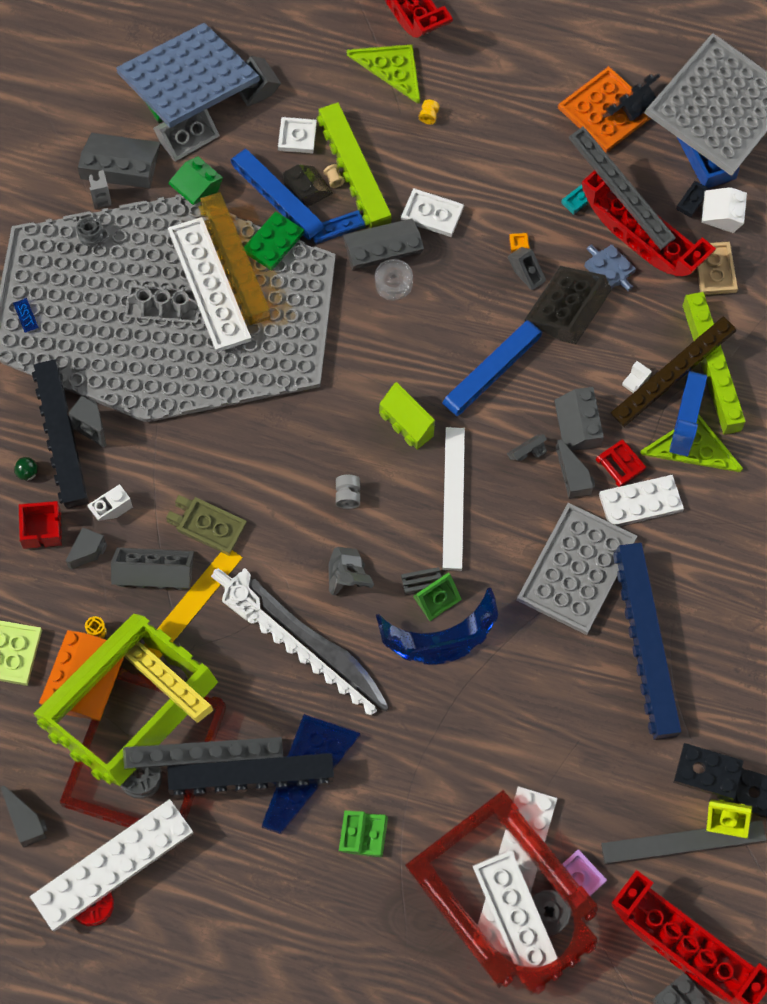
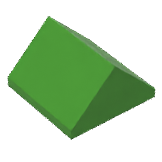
(438, 596)

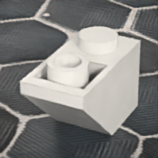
(111, 504)

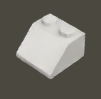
(724, 208)

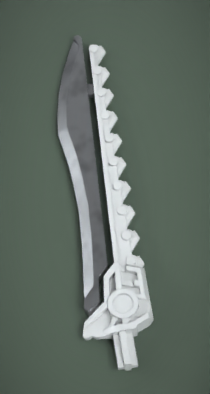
(247, 604)

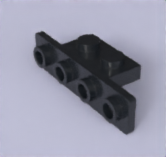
(637, 101)

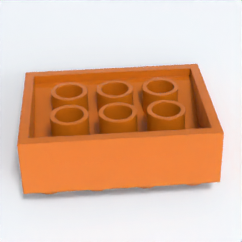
(74, 652)

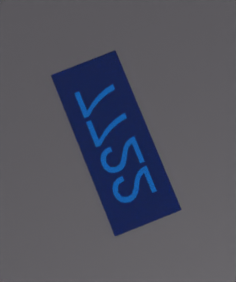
(25, 315)

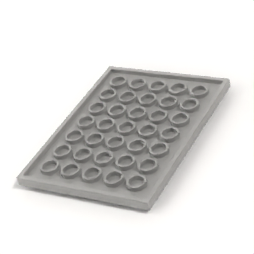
(716, 104)

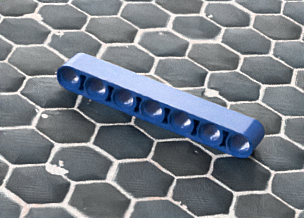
(276, 193)
(492, 368)

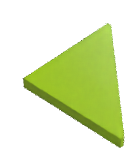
(392, 65)
(705, 451)

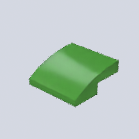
(363, 833)

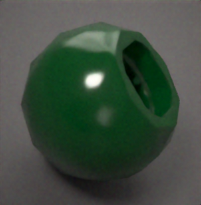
(26, 468)

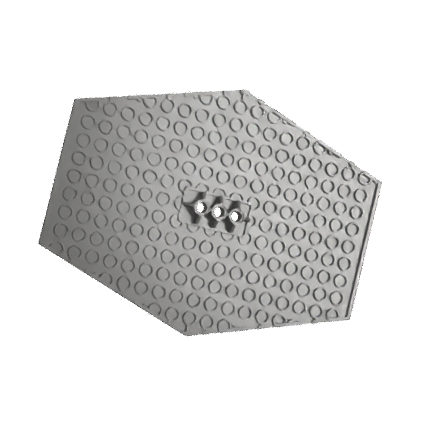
(151, 353)

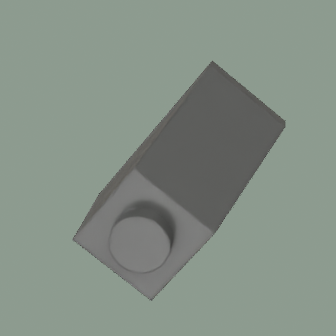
(527, 267)
(86, 548)

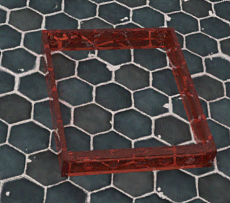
(116, 817)

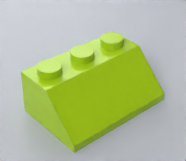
(407, 416)

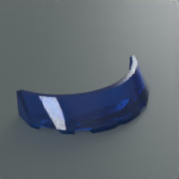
(445, 644)

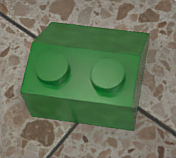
(196, 180)

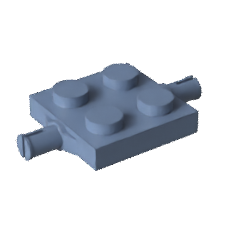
(612, 265)

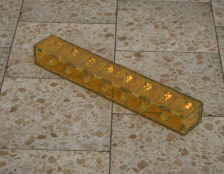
(234, 258)

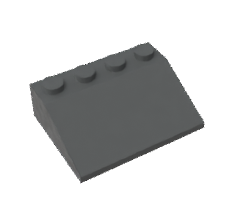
(122, 159)

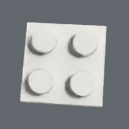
(297, 135)

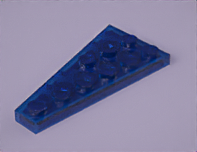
(312, 738)

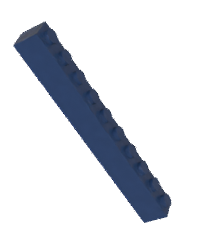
(647, 641)

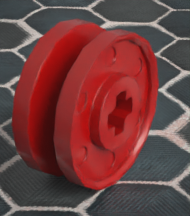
(99, 913)

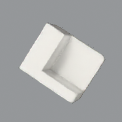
(637, 377)

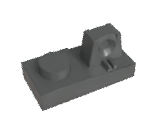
(534, 444)

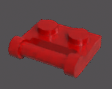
(625, 459)

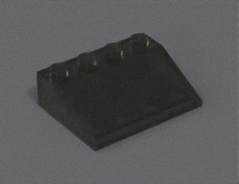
(569, 303)

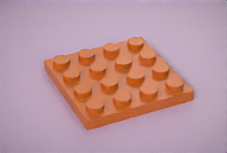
(589, 104)

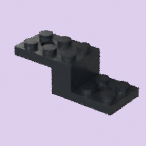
(721, 778)

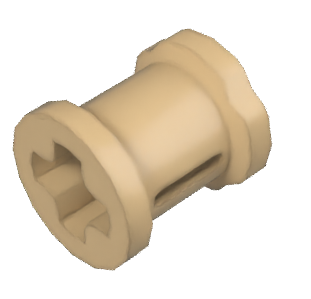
(334, 176)

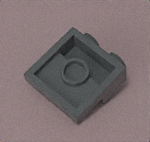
(681, 992)

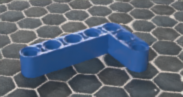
(688, 413)

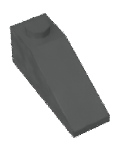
(575, 474)
(26, 822)

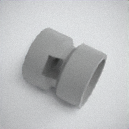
(347, 491)

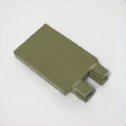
(207, 524)

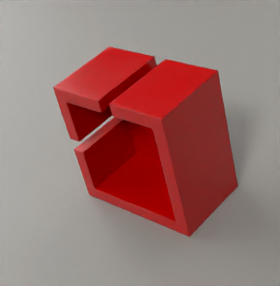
(40, 524)

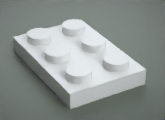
(433, 212)

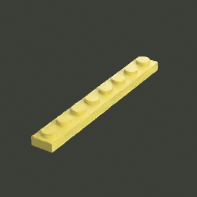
(168, 682)

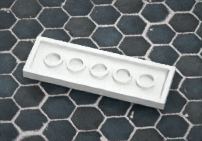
(515, 911)

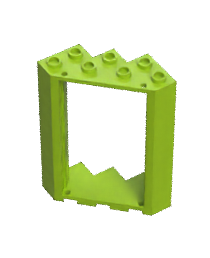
(95, 669)

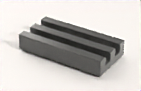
(417, 574)

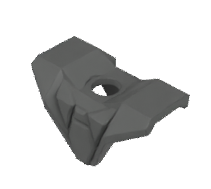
(339, 574)

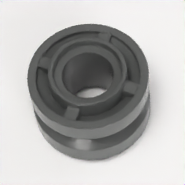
(90, 231)

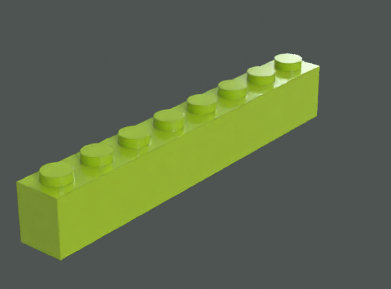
(354, 166)
(715, 367)

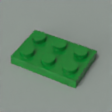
(273, 240)

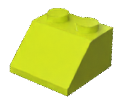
(729, 818)

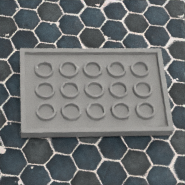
(575, 569)

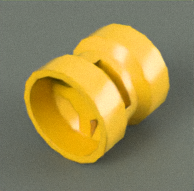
(429, 111)
(98, 631)

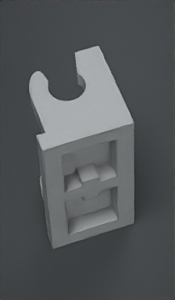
(100, 191)

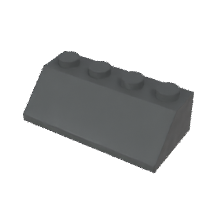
(383, 243)
(152, 568)

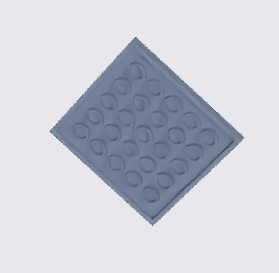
(187, 74)

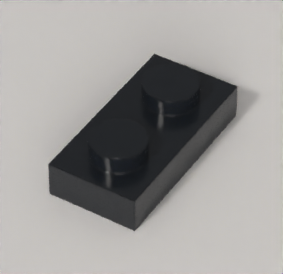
(692, 199)

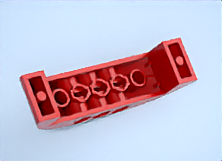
(419, 16)
(677, 258)
(688, 944)

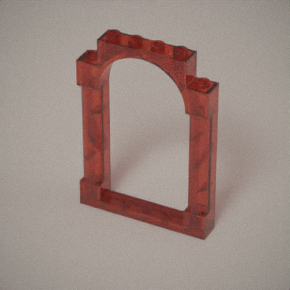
(575, 896)

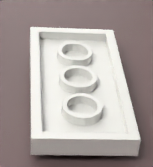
(641, 501)

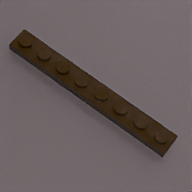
(673, 371)

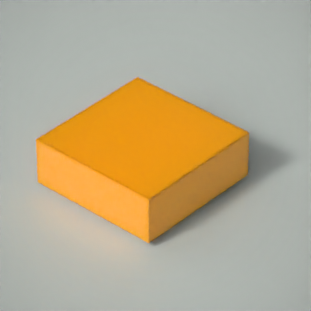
(518, 240)

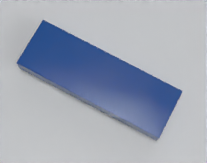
(340, 226)

